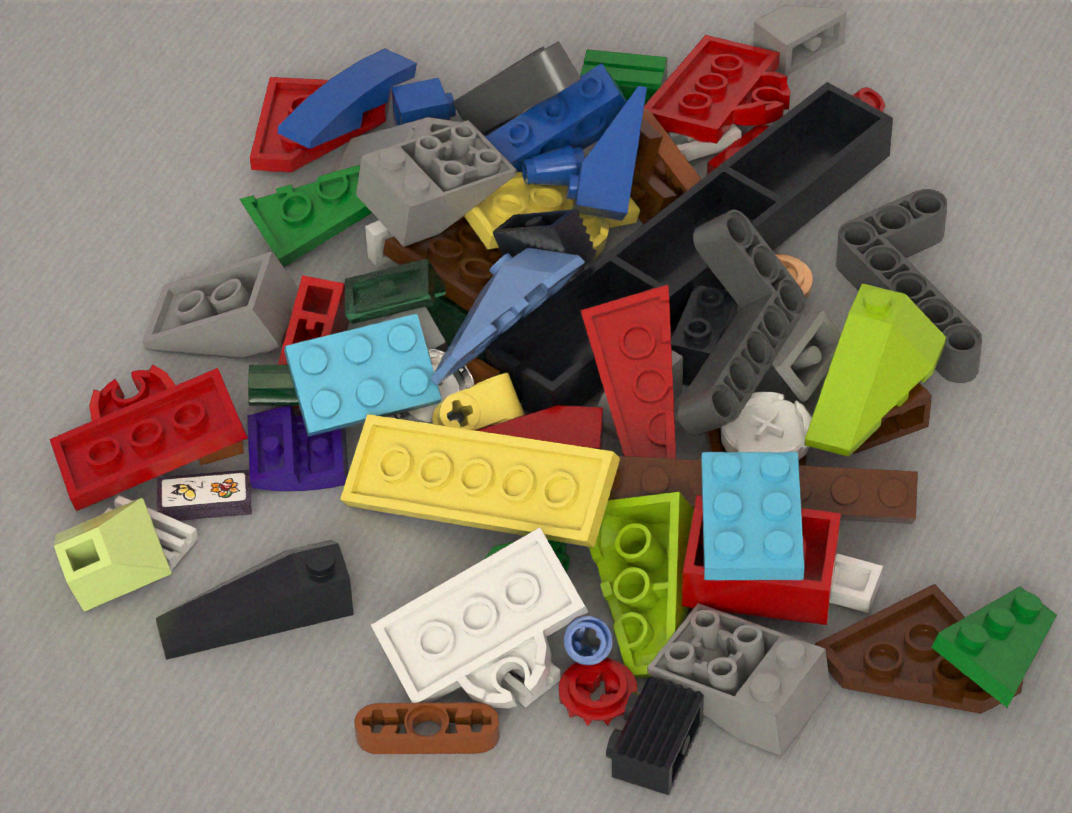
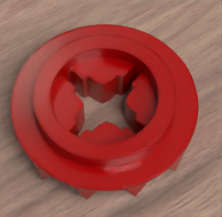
(582, 680)

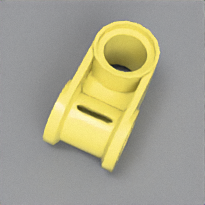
(482, 405)

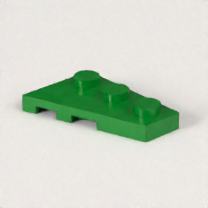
(307, 215)
(998, 642)

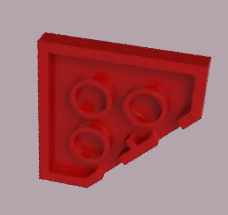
(280, 154)

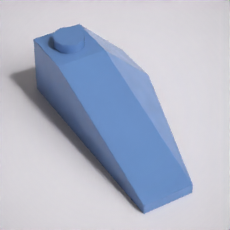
(508, 297)

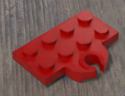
(721, 87)
(145, 434)

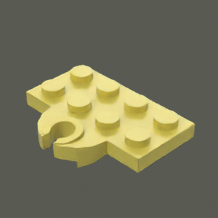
(519, 198)

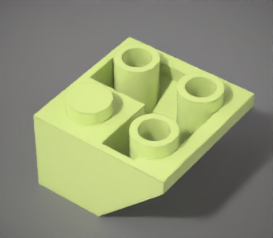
(111, 555)

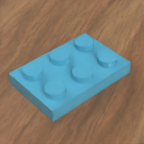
(362, 372)
(752, 516)

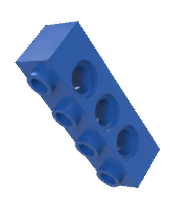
(570, 117)

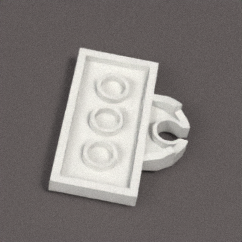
(483, 626)

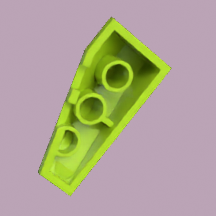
(877, 362)
(641, 572)

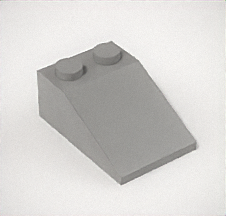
(225, 310)

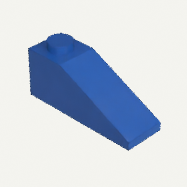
(607, 173)

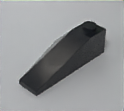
(273, 597)

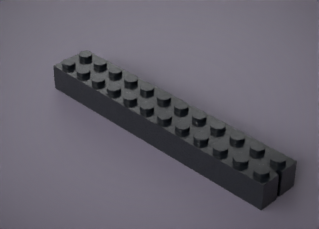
(773, 180)

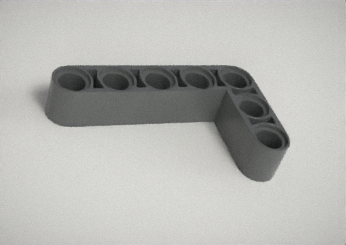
(518, 88)
(875, 253)
(767, 315)

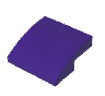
(288, 459)

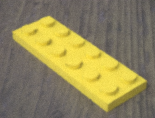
(481, 479)

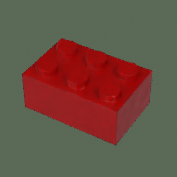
(779, 599)

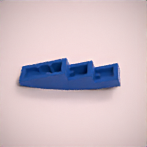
(342, 100)

